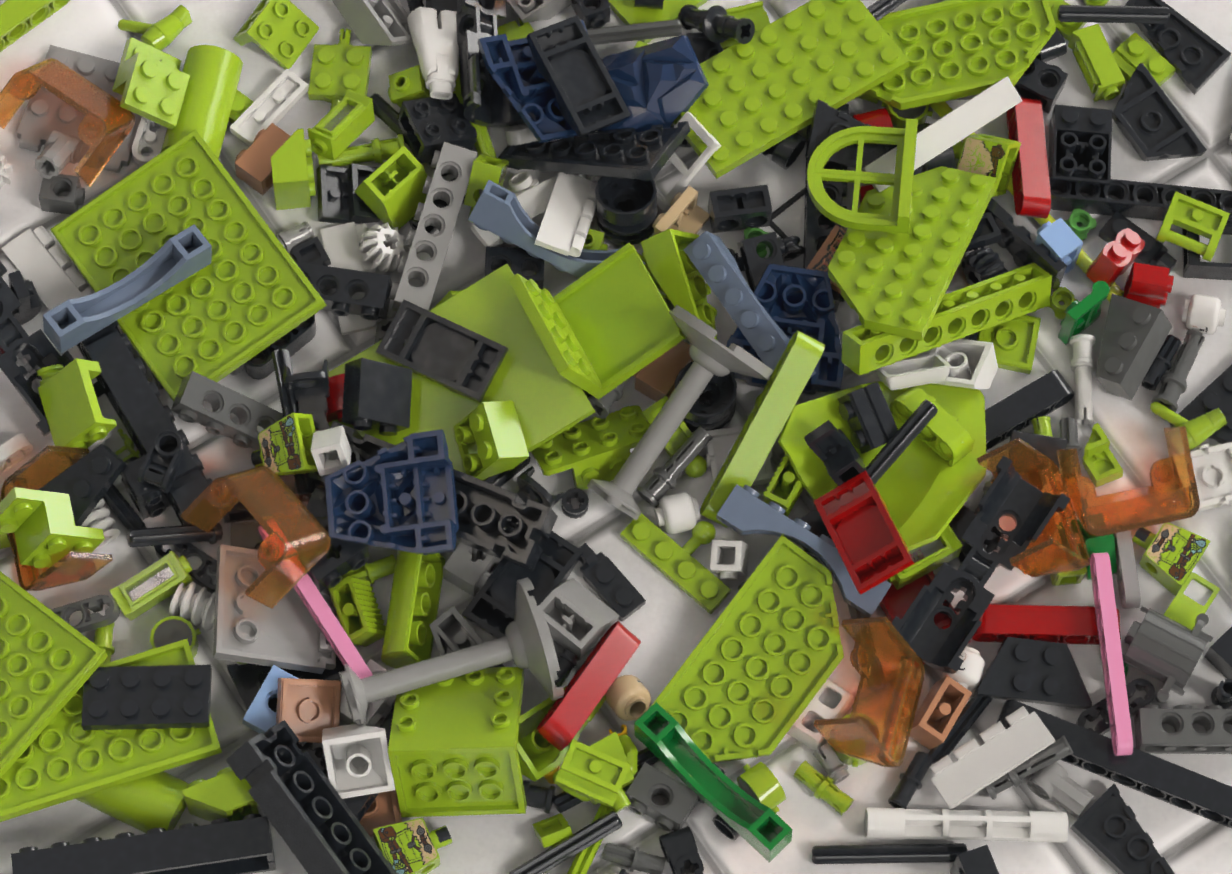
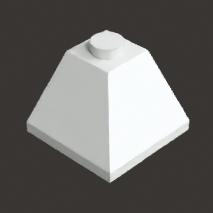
(971, 363)
(357, 760)

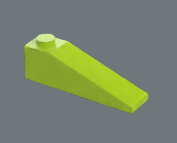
(535, 753)

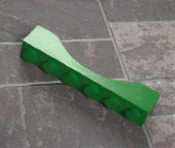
(746, 815)

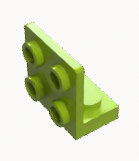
(278, 30)

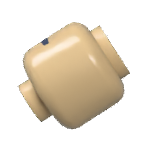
(628, 697)

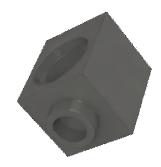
(62, 183)

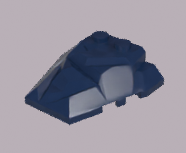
(656, 82)
(527, 90)
(804, 303)
(397, 497)

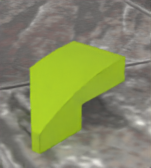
(1099, 459)

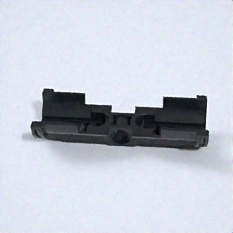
(481, 95)
(34, 348)
(1006, 497)

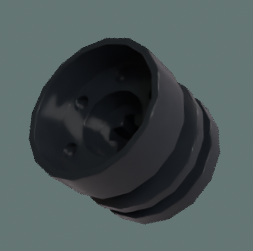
(626, 209)
(722, 398)

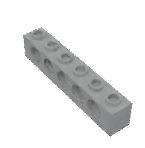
(449, 160)

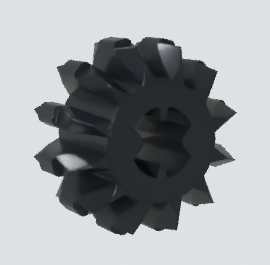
(982, 265)

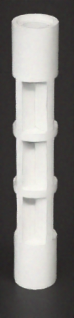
(966, 825)

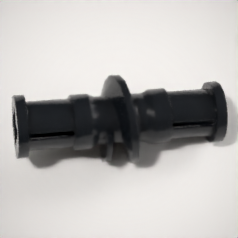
(716, 24)

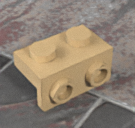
(683, 214)

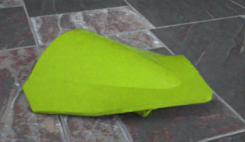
(932, 473)

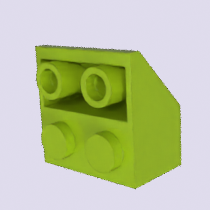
(293, 173)
(395, 189)
(490, 439)
(220, 797)

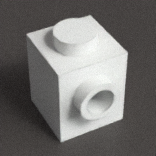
(331, 450)
(729, 559)

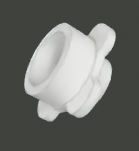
(521, 182)

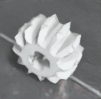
(383, 247)

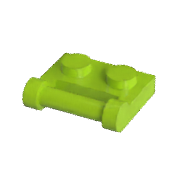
(1194, 217)

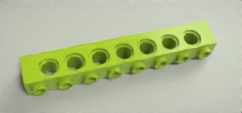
(957, 316)

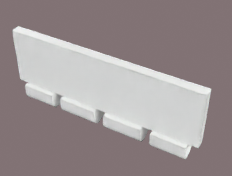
(568, 215)
(342, 248)
(46, 267)
(986, 763)

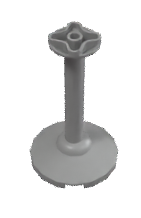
(709, 360)
(526, 643)

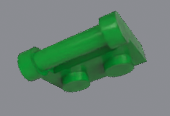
(1084, 313)

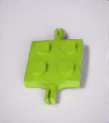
(338, 69)

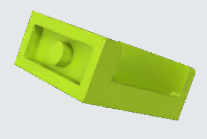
(73, 406)

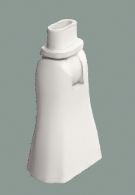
(436, 49)

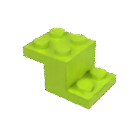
(151, 83)
(44, 527)

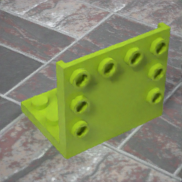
(602, 322)
(458, 746)

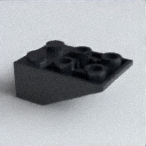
(1080, 144)

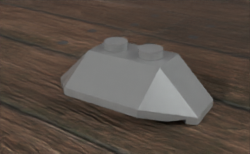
(376, 21)

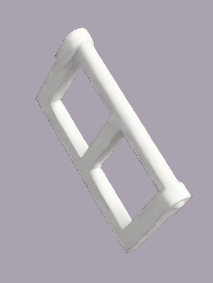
(689, 173)

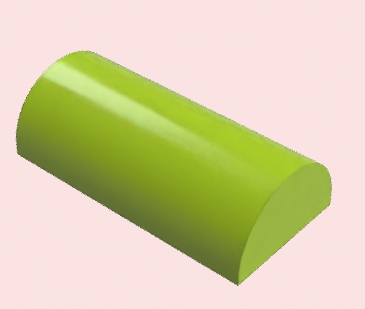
(208, 95)
(412, 608)
(144, 802)

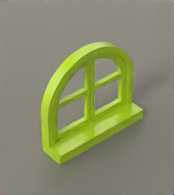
(901, 180)

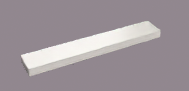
(953, 127)

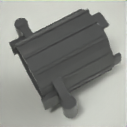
(1166, 650)

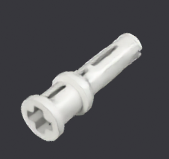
(1083, 366)

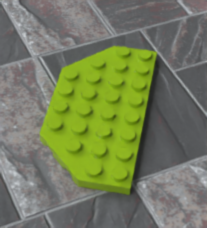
(962, 48)
(902, 277)
(759, 659)

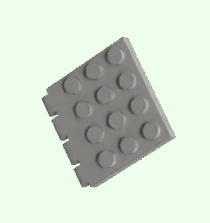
(49, 113)
(262, 635)

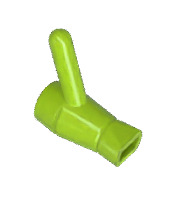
(162, 32)
(1198, 428)

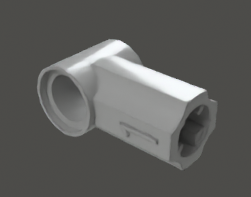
(59, 151)
(1055, 784)

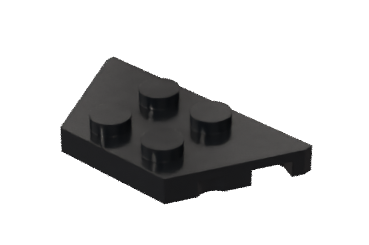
(1153, 121)
(1214, 396)
(1034, 674)

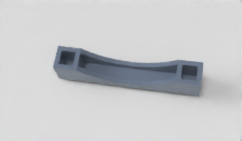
(503, 215)
(728, 284)
(87, 315)
(750, 515)

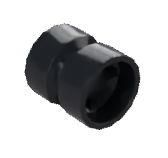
(787, 150)

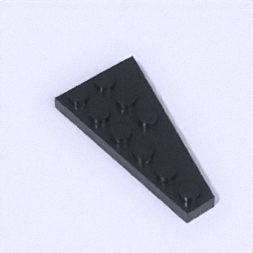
(604, 153)

